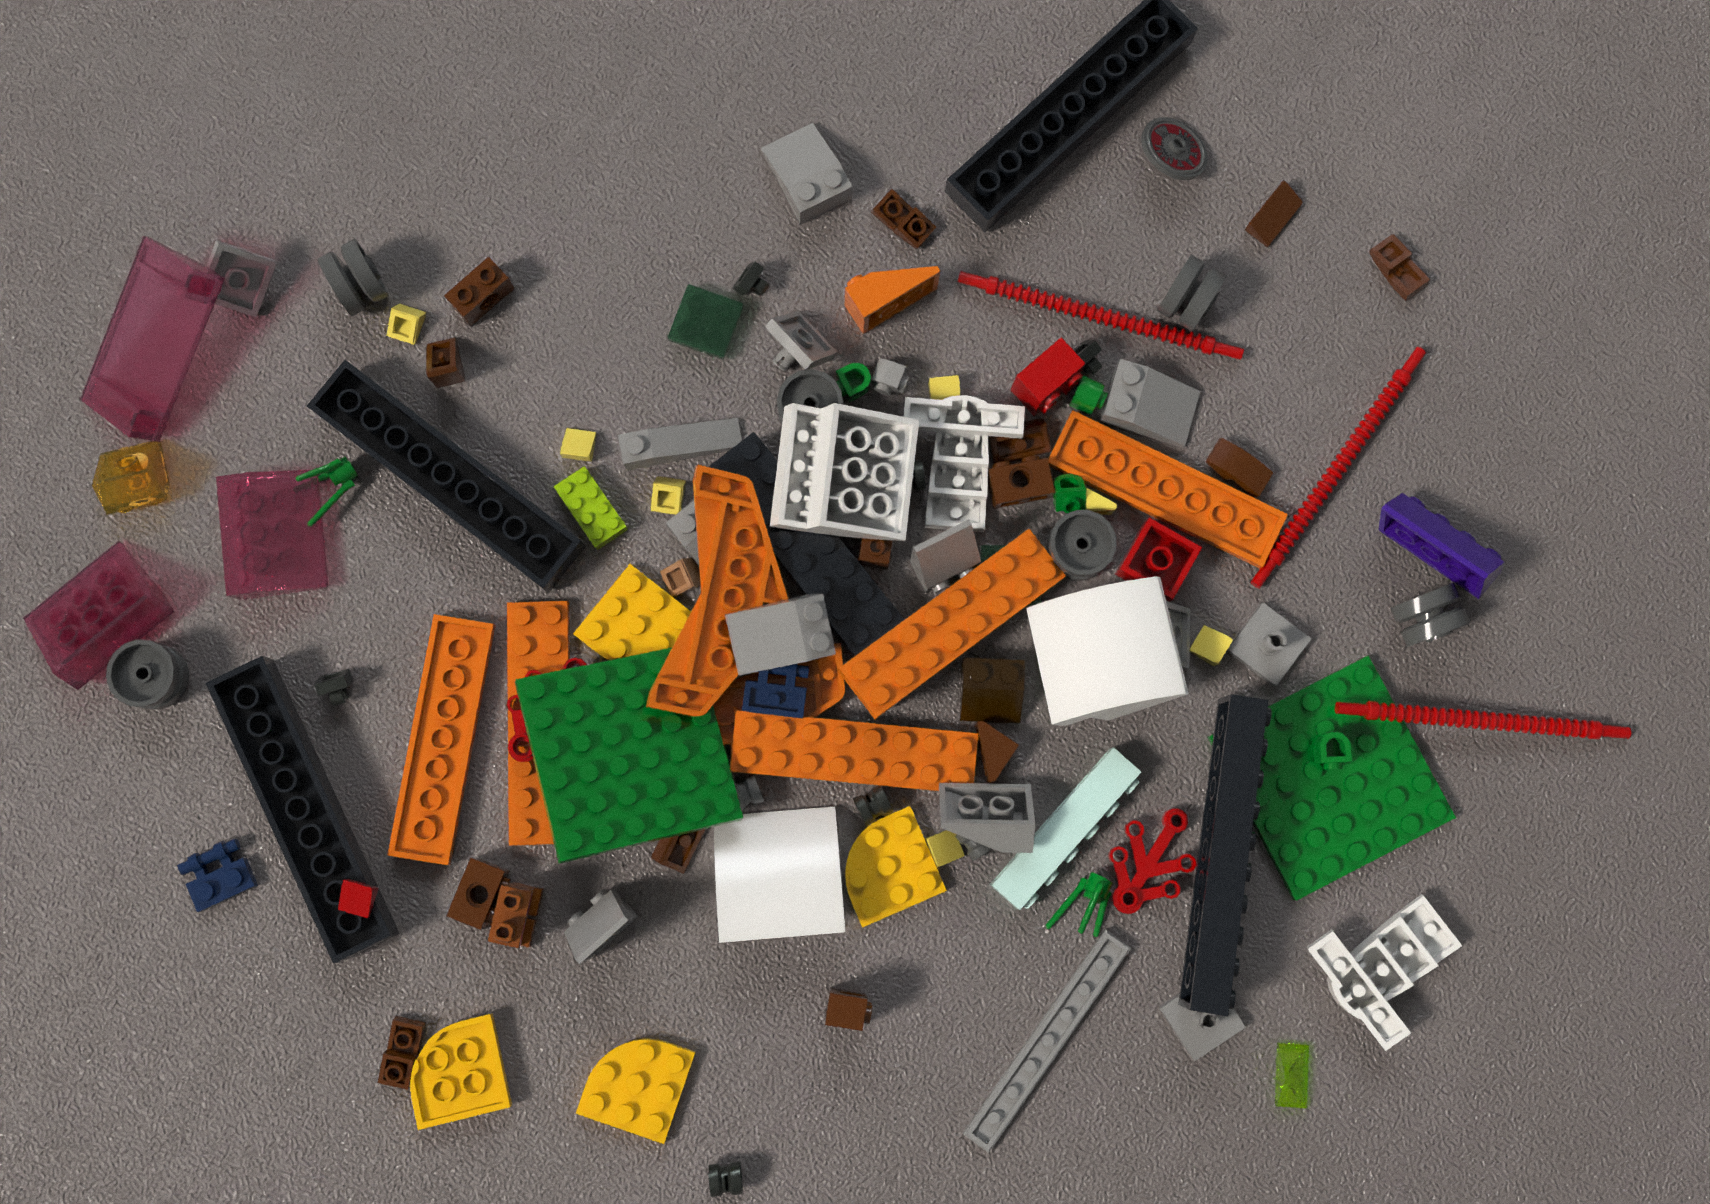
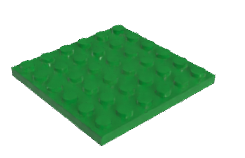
(622, 769)
(1340, 819)

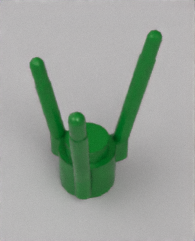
(340, 472)
(1097, 891)

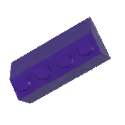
(1440, 544)

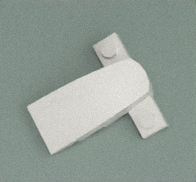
(961, 454)
(1385, 966)

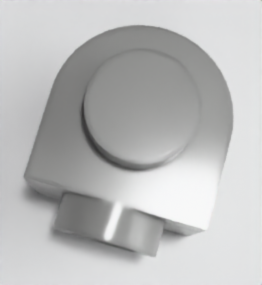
(889, 377)

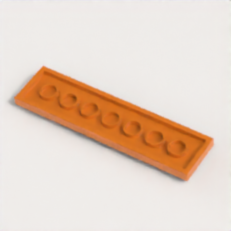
(1167, 489)
(951, 623)
(534, 642)
(441, 740)
(852, 751)

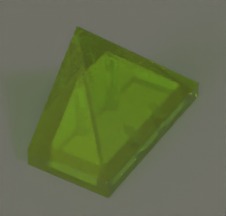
(1292, 1075)

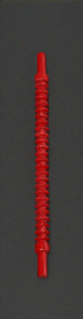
(1207, 345)
(1401, 378)
(1533, 724)

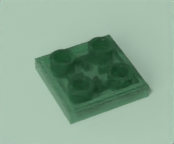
(705, 321)

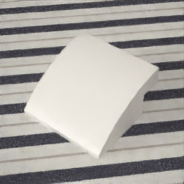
(844, 472)
(1106, 651)
(778, 875)

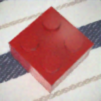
(1047, 377)
(1161, 554)

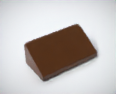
(1274, 214)
(1034, 442)
(677, 850)

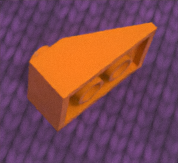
(885, 293)

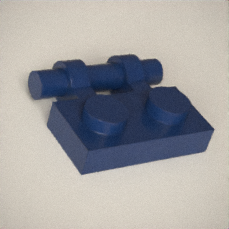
(777, 698)
(221, 884)

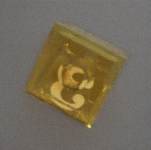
(131, 477)

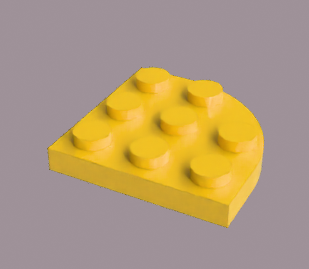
(633, 618)
(890, 868)
(459, 1074)
(638, 1087)

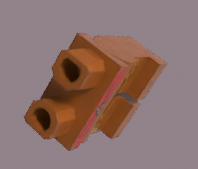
(510, 919)

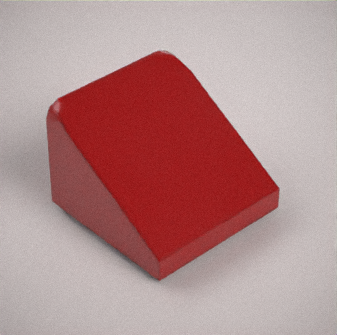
(357, 898)

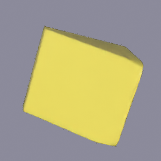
(405, 323)
(944, 387)
(578, 444)
(667, 495)
(1098, 503)
(1210, 645)
(944, 848)

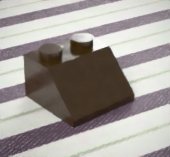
(991, 690)

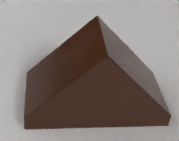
(444, 363)
(994, 749)

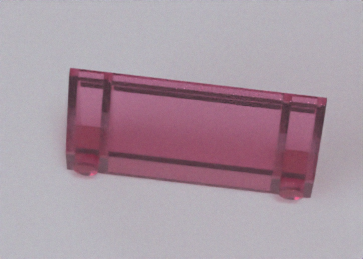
(151, 340)

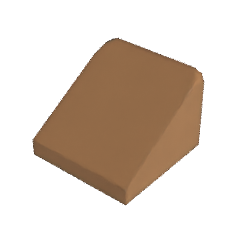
(681, 576)

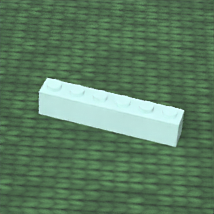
(1065, 829)

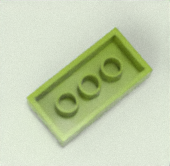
(590, 508)

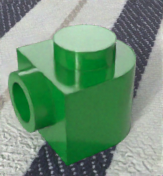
(853, 380)
(1088, 395)
(1069, 493)
(1332, 750)

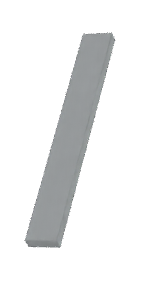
(1046, 1041)

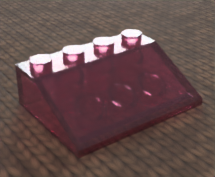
(268, 534)
(96, 615)

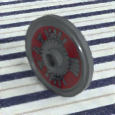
(1174, 148)

